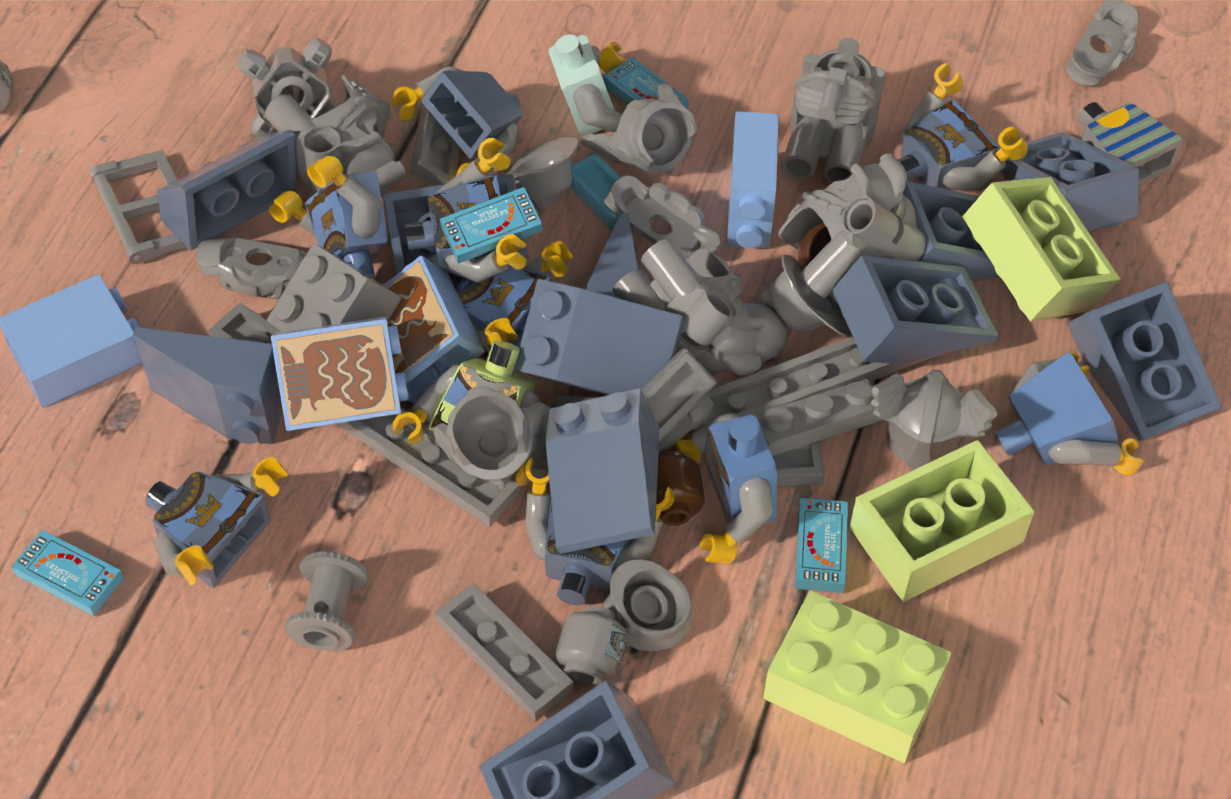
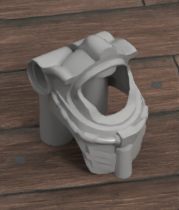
(833, 112)
(347, 132)
(863, 218)
(707, 298)

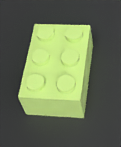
(1040, 248)
(940, 520)
(856, 676)

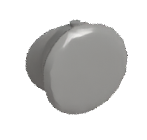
(649, 605)

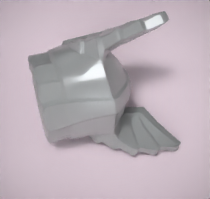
(650, 134)
(929, 416)
(492, 434)

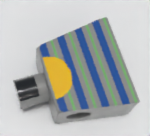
(1131, 137)

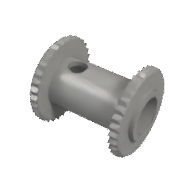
(331, 580)

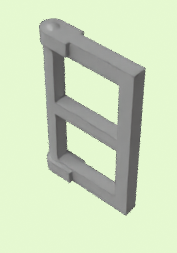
(109, 171)

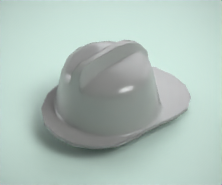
(546, 170)
(799, 304)

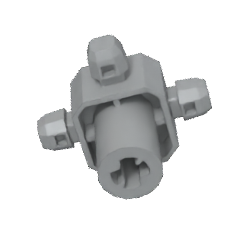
(291, 75)

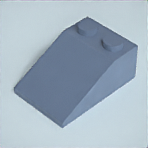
(1092, 181)
(946, 232)
(911, 309)
(595, 339)
(1146, 361)
(215, 380)
(602, 470)
(583, 752)

